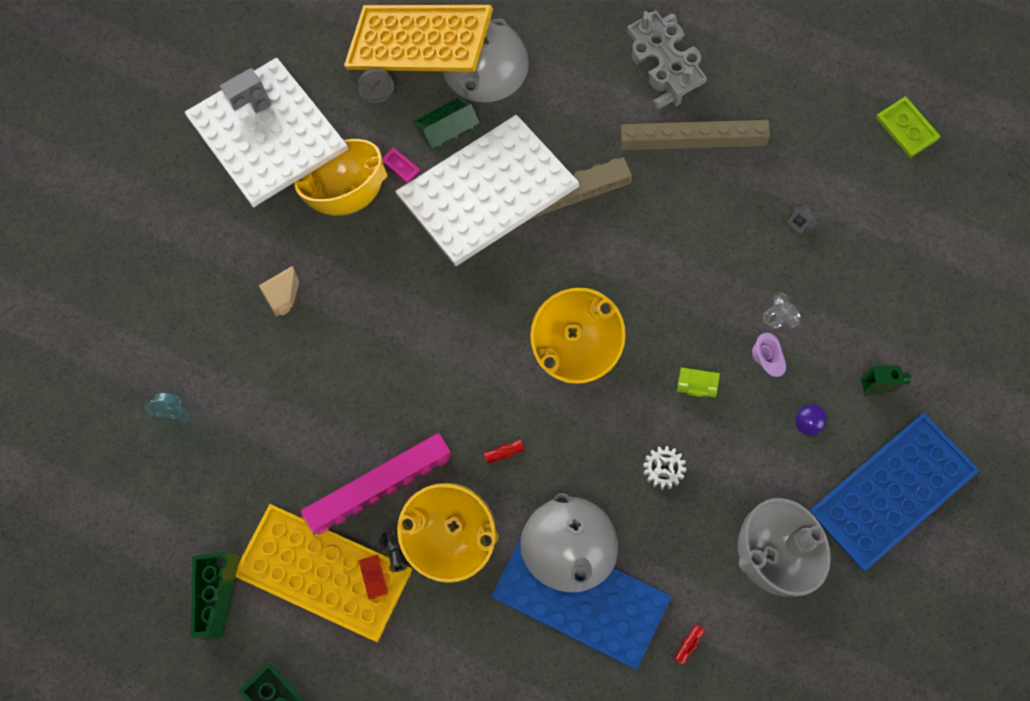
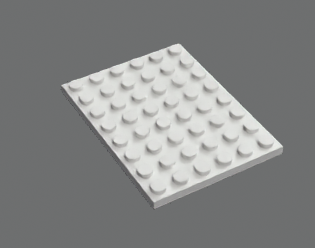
(272, 146)
(487, 189)

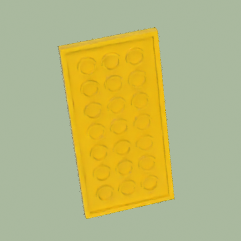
(419, 37)
(319, 573)

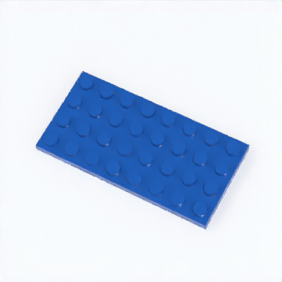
(893, 492)
(610, 618)

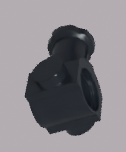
(390, 546)

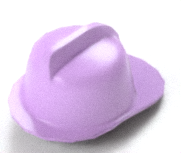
(769, 355)

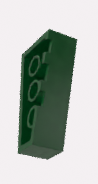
(211, 593)

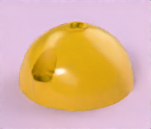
(346, 181)
(595, 341)
(436, 545)

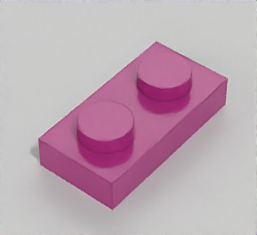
(400, 165)

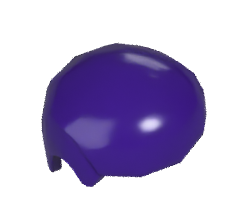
(811, 419)

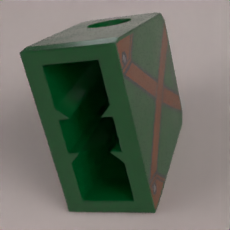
(884, 379)

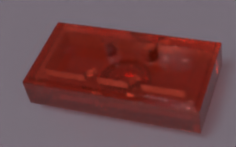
(373, 577)

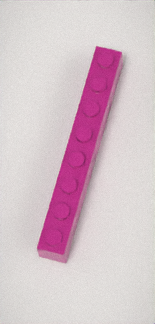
(376, 484)

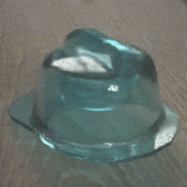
(168, 406)

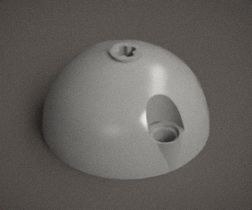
(500, 66)
(555, 550)
(772, 552)

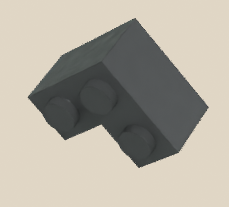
(244, 90)

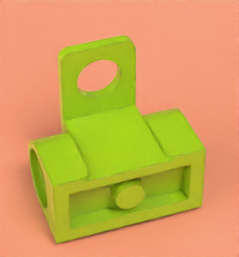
(698, 383)

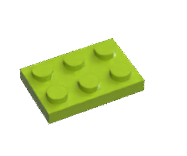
(907, 127)

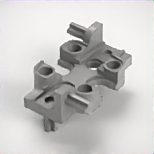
(675, 82)

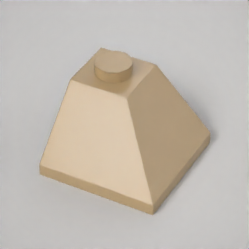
(281, 291)

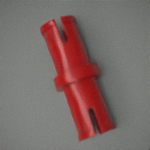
(504, 451)
(689, 644)

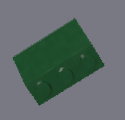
(446, 122)

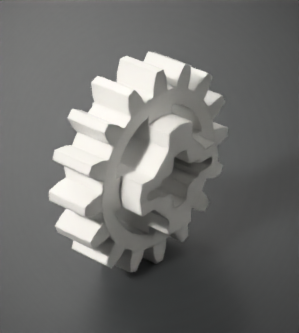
(659, 460)

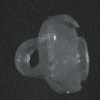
(784, 311)

